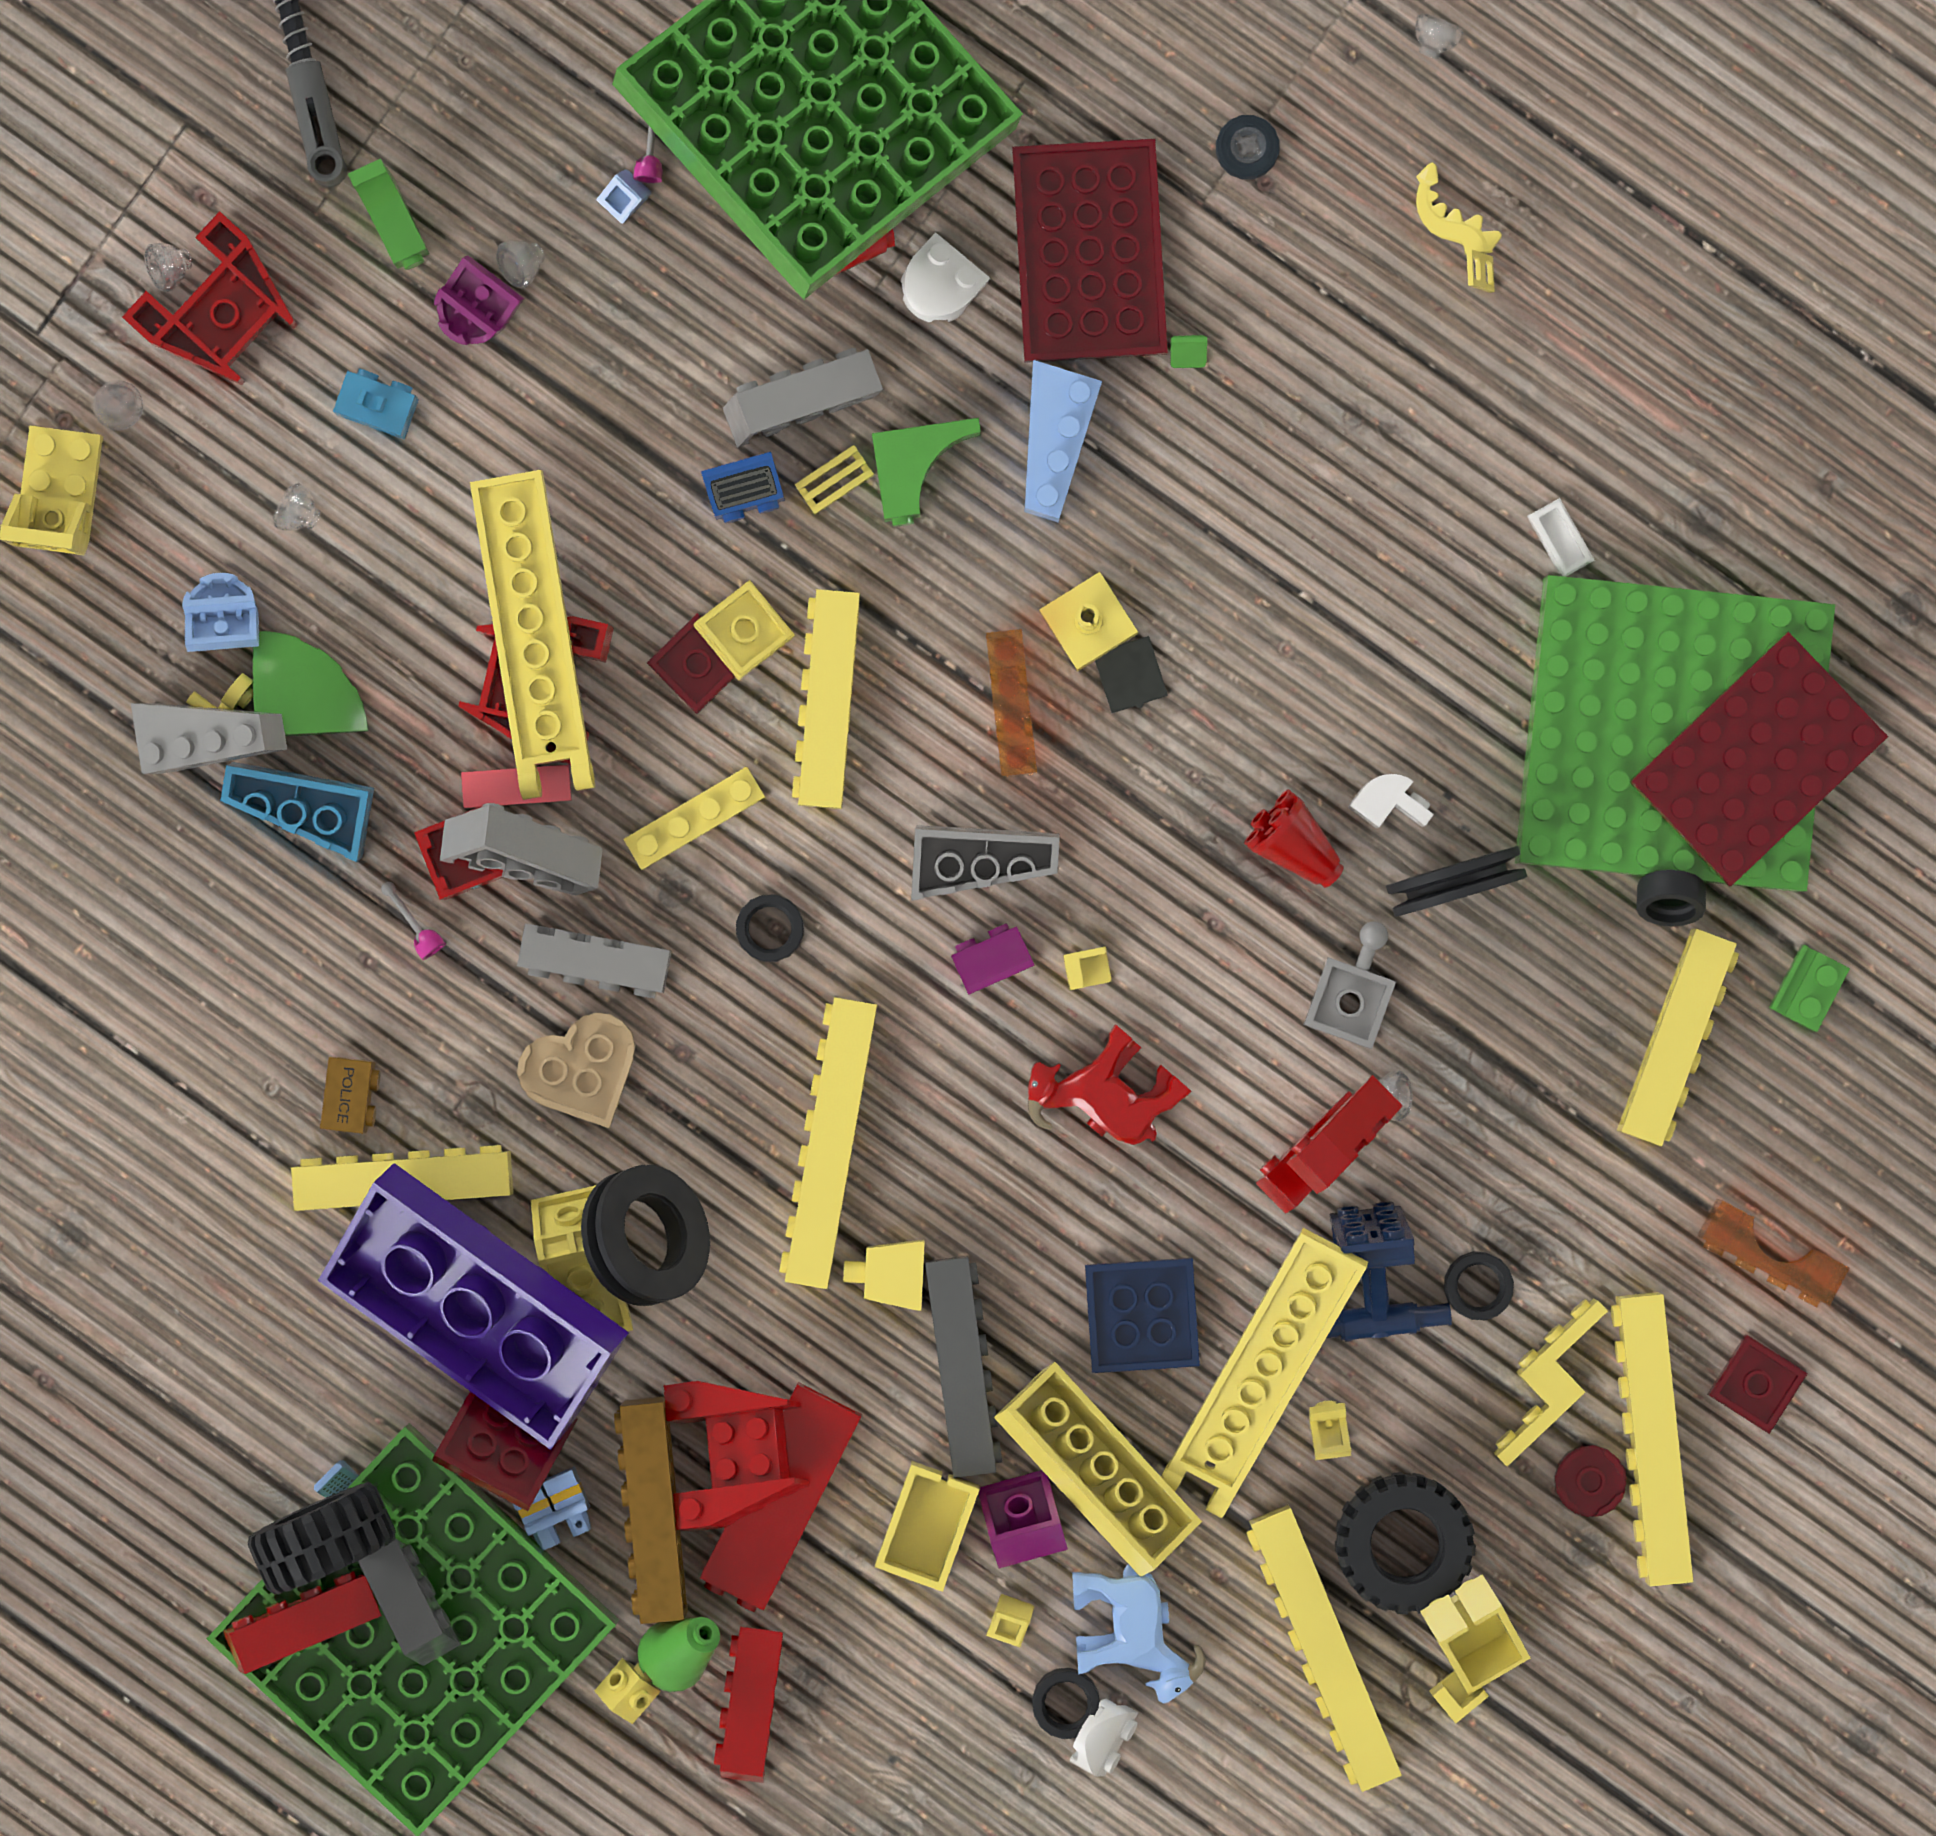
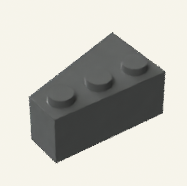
(409, 1603)

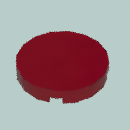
(1590, 1480)

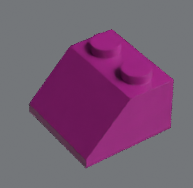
(991, 959)
(1022, 1519)

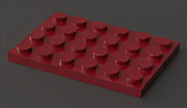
(1089, 250)
(1759, 759)

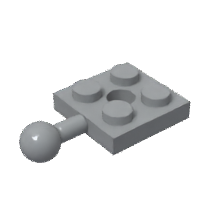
(1343, 978)

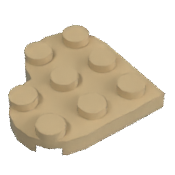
(582, 1070)

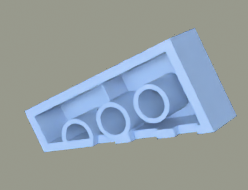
(1057, 428)

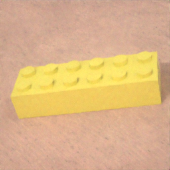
(1098, 1469)

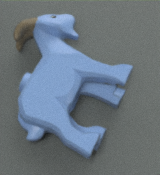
(1137, 1631)

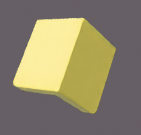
(1087, 968)
(1454, 1697)

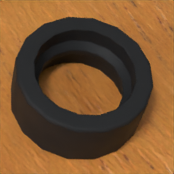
(1671, 898)
(751, 947)
(1503, 1297)
(1043, 1687)

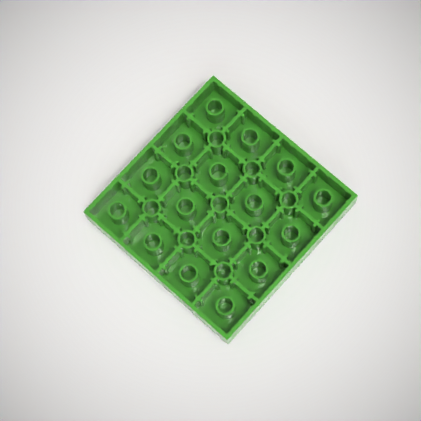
(816, 118)
(1613, 688)
(430, 1728)

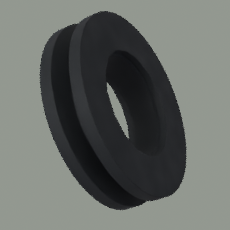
(1456, 881)
(607, 1243)

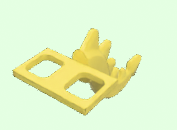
(1454, 229)

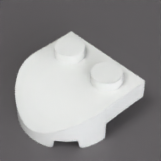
(940, 281)
(1102, 1738)

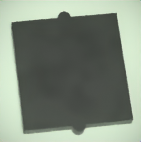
(1131, 675)

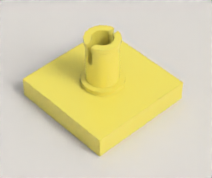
(1088, 621)

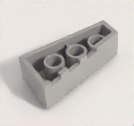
(801, 395)
(193, 737)
(522, 849)
(978, 858)
(594, 958)

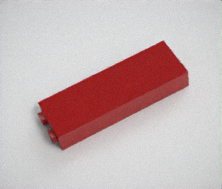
(759, 1545)

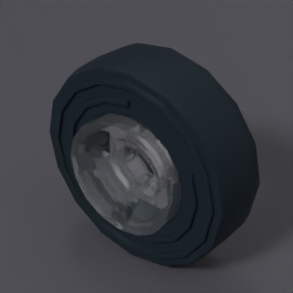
(1255, 136)

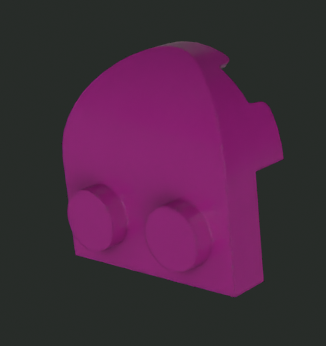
(474, 304)

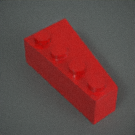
(301, 1623)
(750, 1704)

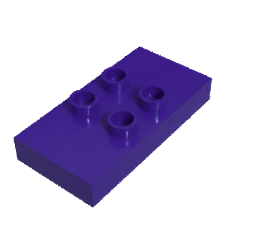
(472, 1305)

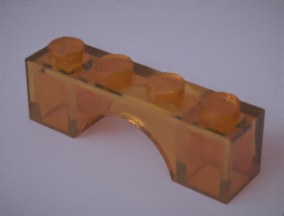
(1011, 703)
(1732, 1232)

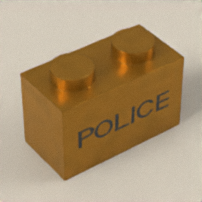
(349, 1095)

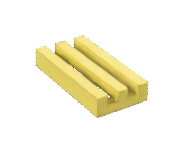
(859, 463)

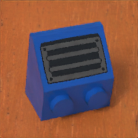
(743, 487)

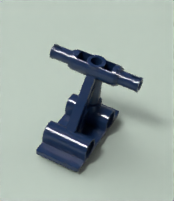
(1383, 1240)

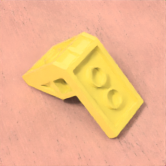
(55, 492)
(562, 1254)

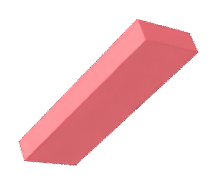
(503, 786)

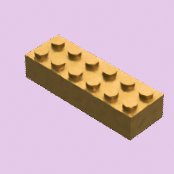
(652, 1520)

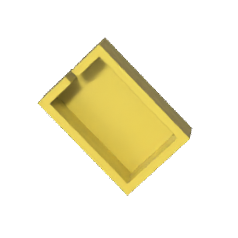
(927, 1526)
(1475, 1634)

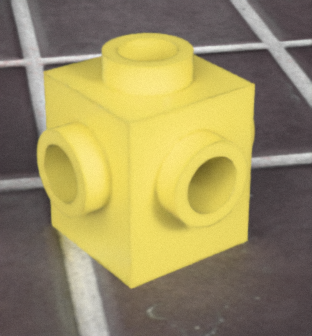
(627, 1690)

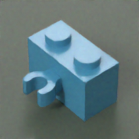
(376, 403)

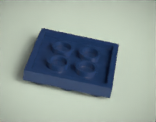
(1142, 1315)

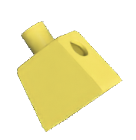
(890, 1273)

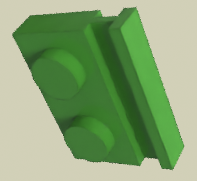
(1809, 988)

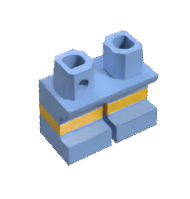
(569, 1504)

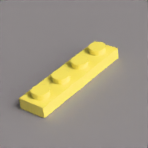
(694, 818)

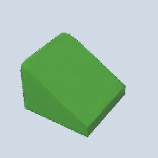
(1188, 351)

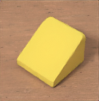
(1010, 1620)

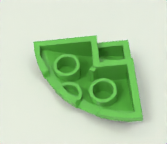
(304, 688)

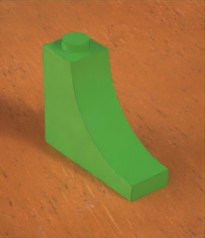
(389, 214)
(905, 460)

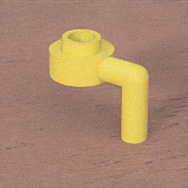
(239, 694)

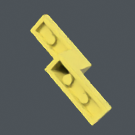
(1549, 1380)

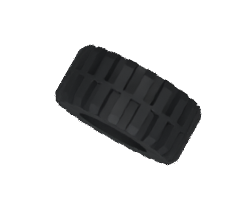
(1393, 1494)
(321, 1538)

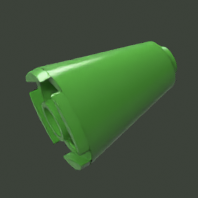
(678, 1652)

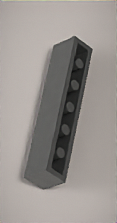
(961, 1366)

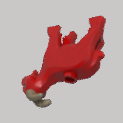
(1103, 1095)

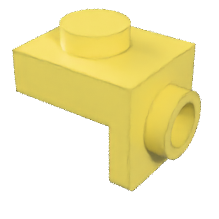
(1329, 1430)

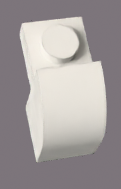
(1383, 794)

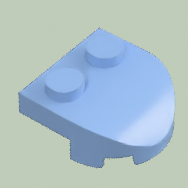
(220, 614)

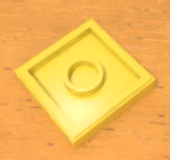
(744, 630)

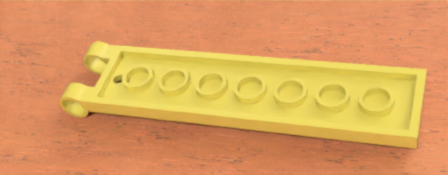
(531, 628)
(1266, 1367)

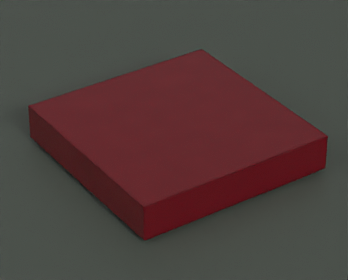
(691, 667)
(1757, 1383)

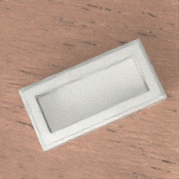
(1560, 538)

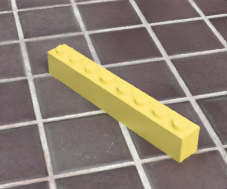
(830, 1142)
(1653, 1439)
(1324, 1647)

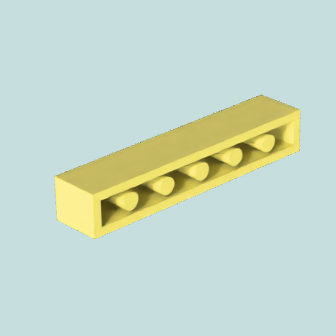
(828, 699)
(1677, 1037)
(450, 1176)

